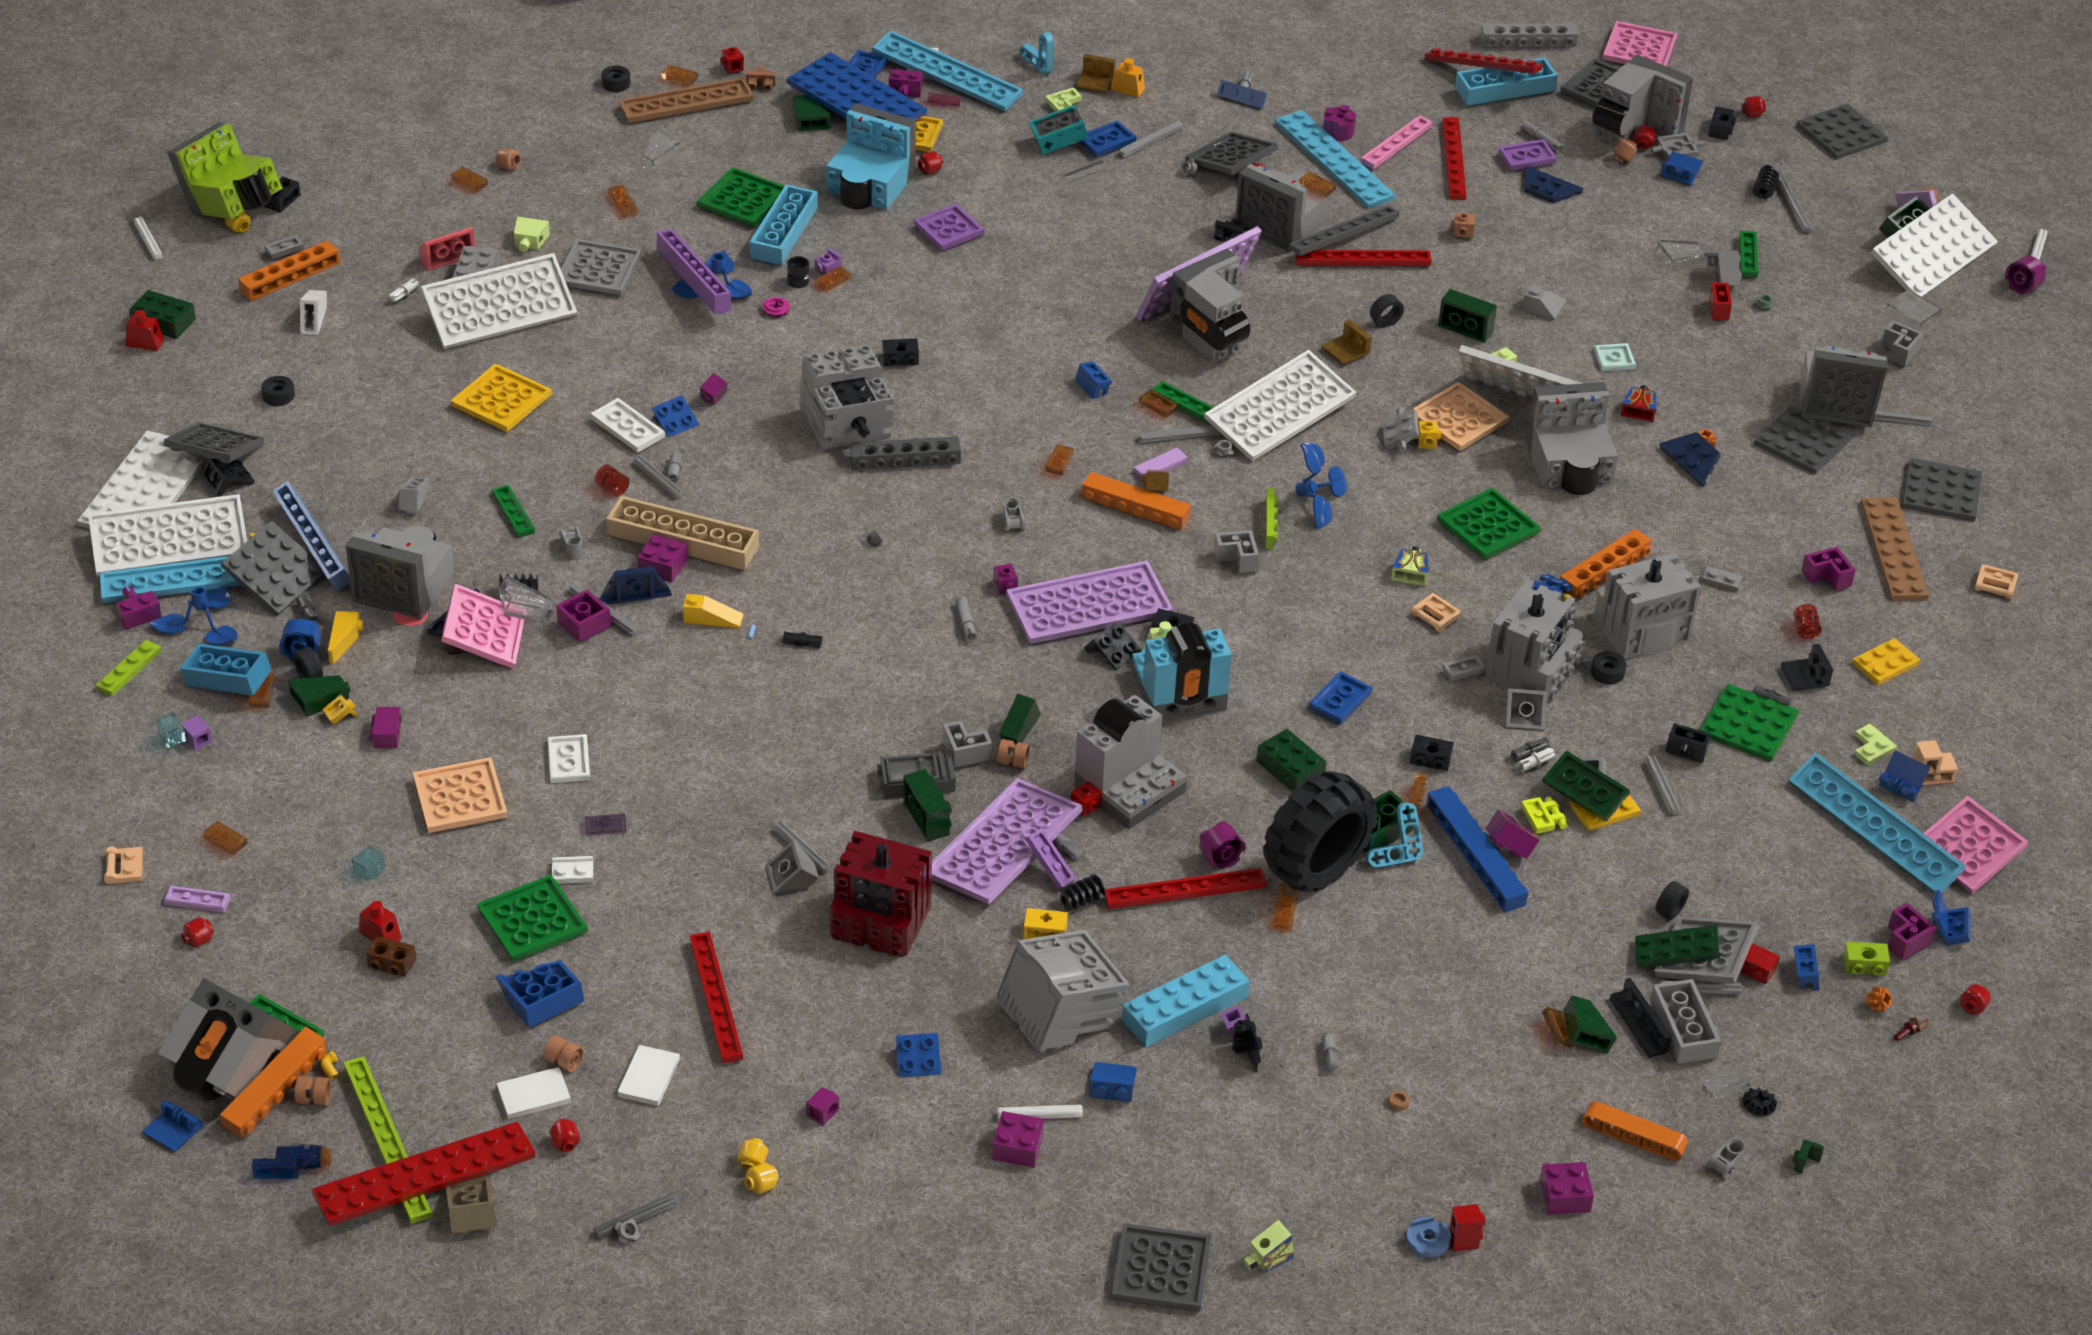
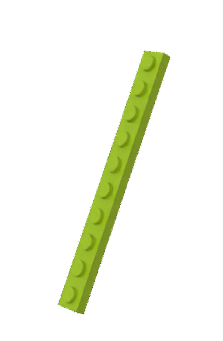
(382, 1128)

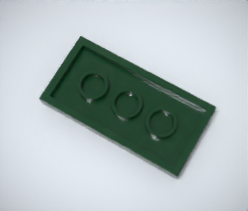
(1586, 786)
(1677, 946)

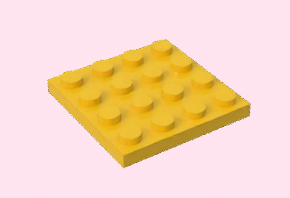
(501, 397)

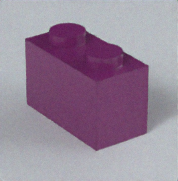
(386, 727)

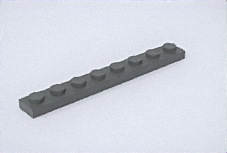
(1343, 230)

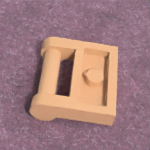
(1996, 577)
(1439, 608)
(130, 865)

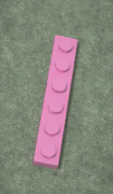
(1396, 142)

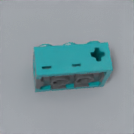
(1058, 129)

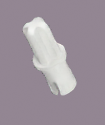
(403, 290)
(1536, 759)

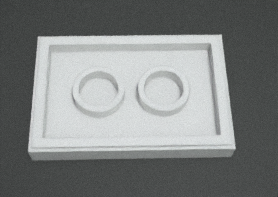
(568, 758)
(648, 1075)
(533, 1093)

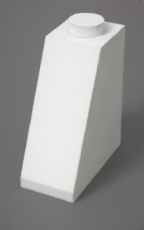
(312, 311)

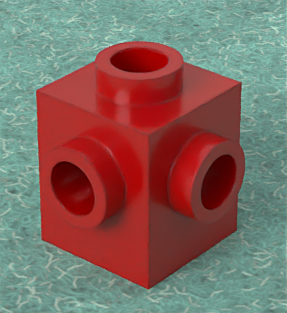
(732, 60)
(1088, 796)

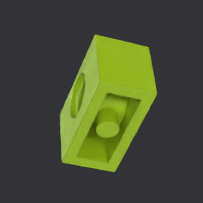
(1866, 958)

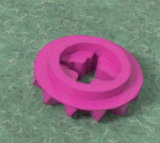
(770, 304)

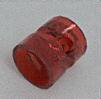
(612, 480)
(1807, 621)

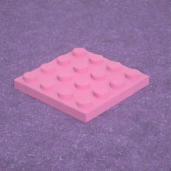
(1633, 39)
(480, 627)
(1977, 841)

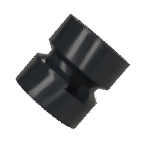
(798, 272)

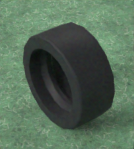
(1392, 316)

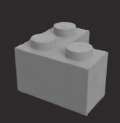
(1725, 266)
(1902, 341)
(1237, 547)
(966, 747)

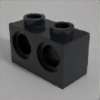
(285, 196)

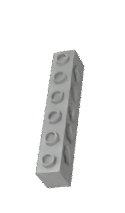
(1529, 35)

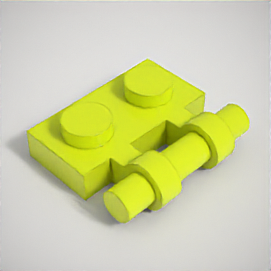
(1539, 816)

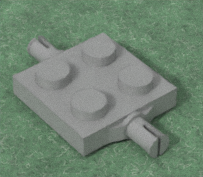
(1678, 143)
(1401, 429)

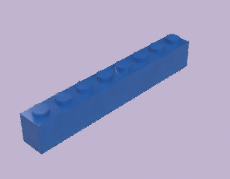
(1477, 849)

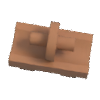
(760, 76)

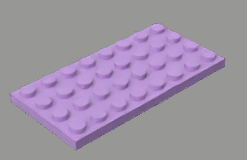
(1160, 290)
(1088, 602)
(994, 844)

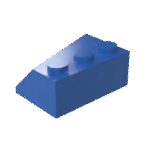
(541, 991)

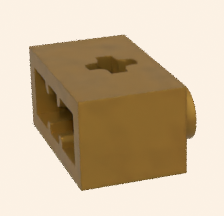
(1156, 480)

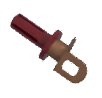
(1911, 1027)

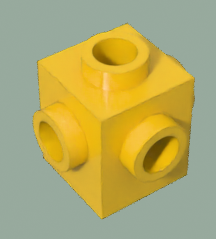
(1430, 431)

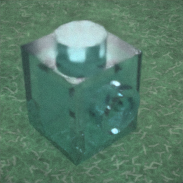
(170, 730)
(368, 863)

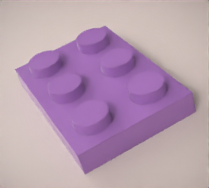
(1527, 154)

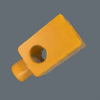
(1128, 79)

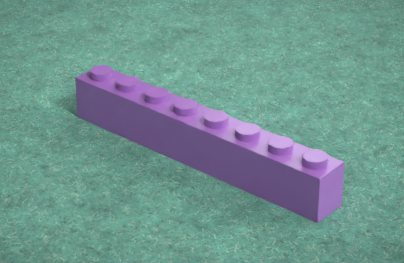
(693, 271)

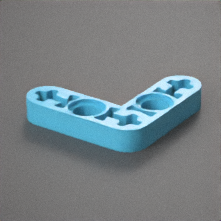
(1043, 57)
(1404, 847)

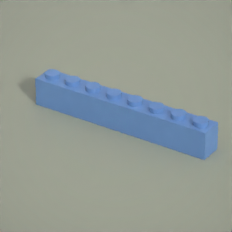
(313, 536)

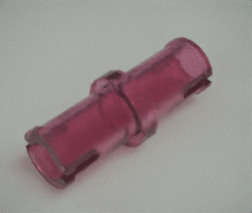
(944, 99)

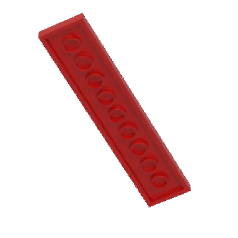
(423, 1173)

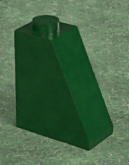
(810, 114)
(317, 692)
(1020, 719)
(1587, 1026)

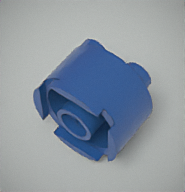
(298, 635)

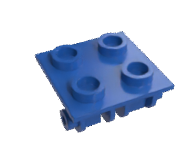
(1681, 168)
(674, 416)
(1904, 776)
(918, 1054)
(173, 1126)

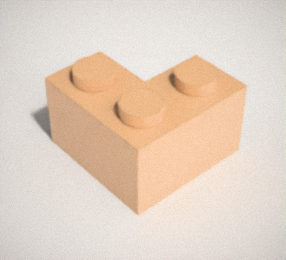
(1942, 765)

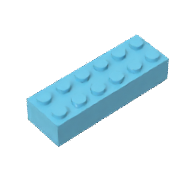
(1492, 85)
(783, 224)
(1185, 1000)

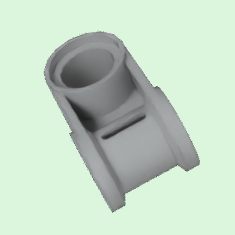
(1013, 515)
(572, 542)
(1728, 1157)

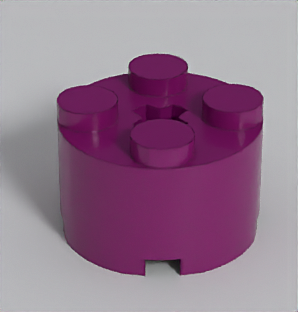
(1340, 122)
(2025, 274)
(1221, 845)

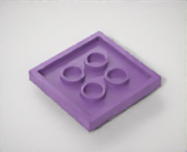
(948, 227)

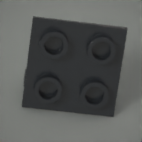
(1247, 1041)

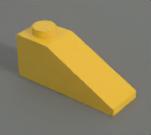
(706, 611)
(344, 633)

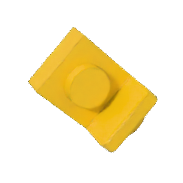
(339, 709)

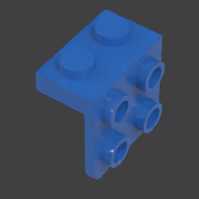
(1952, 924)
(1112, 1081)

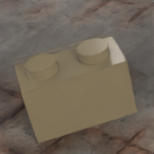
(471, 1206)

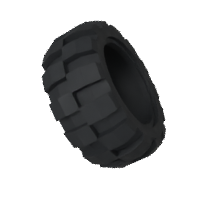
(1320, 831)

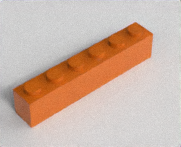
(1136, 501)
(273, 1083)

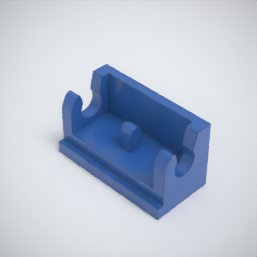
(1092, 379)
(1807, 965)

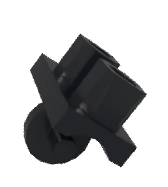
(1227, 228)

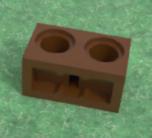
(391, 956)

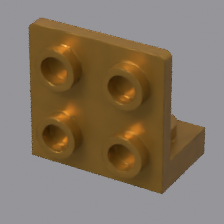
(1096, 73)
(1349, 346)

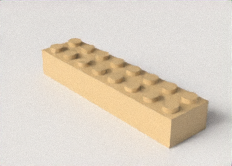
(704, 536)

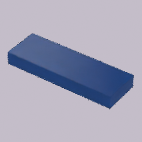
(1242, 94)

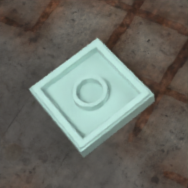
(1614, 357)

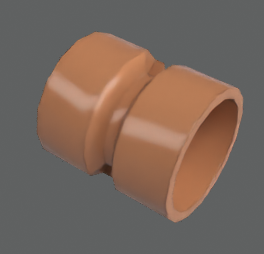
(1019, 750)
(563, 1053)
(320, 1090)

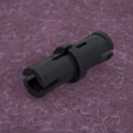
(802, 639)

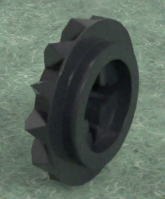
(1753, 1106)

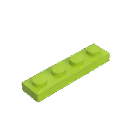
(1271, 523)
(128, 668)

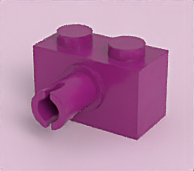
(906, 82)
(137, 608)

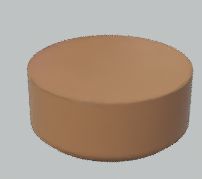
(1398, 1100)

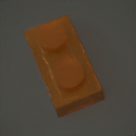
(679, 75)
(469, 179)
(1317, 184)
(833, 279)
(1158, 403)
(1059, 459)
(225, 838)
(1556, 1023)

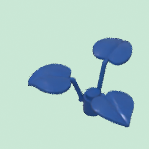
(718, 264)
(1314, 460)
(200, 600)

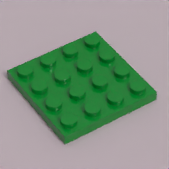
(741, 197)
(1488, 523)
(1749, 722)
(532, 918)

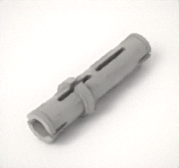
(1537, 133)
(967, 623)

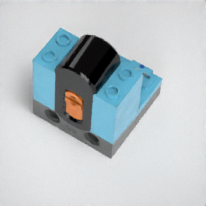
(874, 159)
(1184, 672)

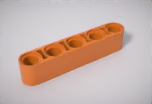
(1635, 1130)

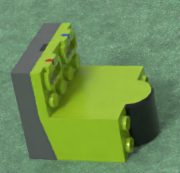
(221, 178)

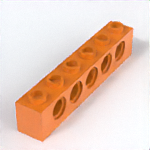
(289, 270)
(1595, 569)

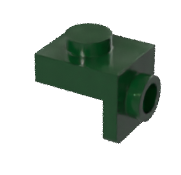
(1808, 1150)

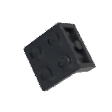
(219, 474)
(1115, 645)
(1809, 672)

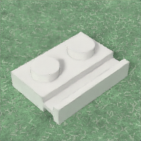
(572, 869)

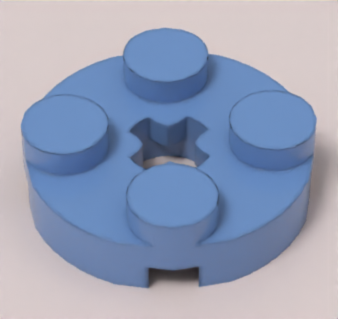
(1424, 1247)

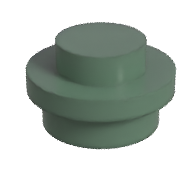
(1764, 301)

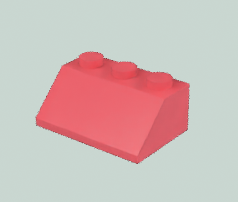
(445, 249)

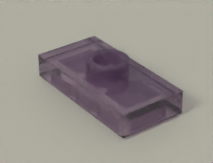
(605, 824)

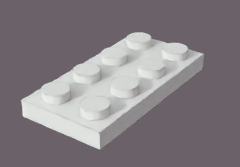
(627, 425)

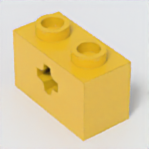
(1044, 923)

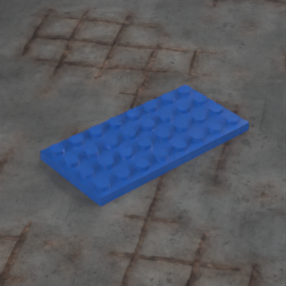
(841, 85)

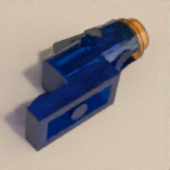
(290, 1160)

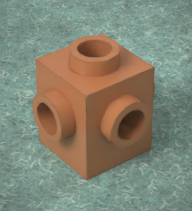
(1463, 225)

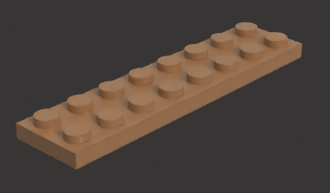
(686, 100)
(1894, 548)

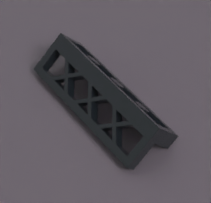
(1641, 1019)

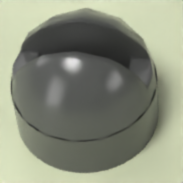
(874, 538)

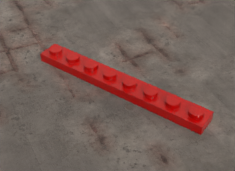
(1487, 61)
(1454, 158)
(1365, 258)
(1185, 888)
(716, 997)

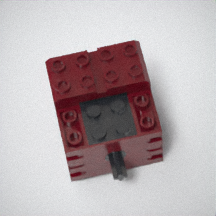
(881, 894)

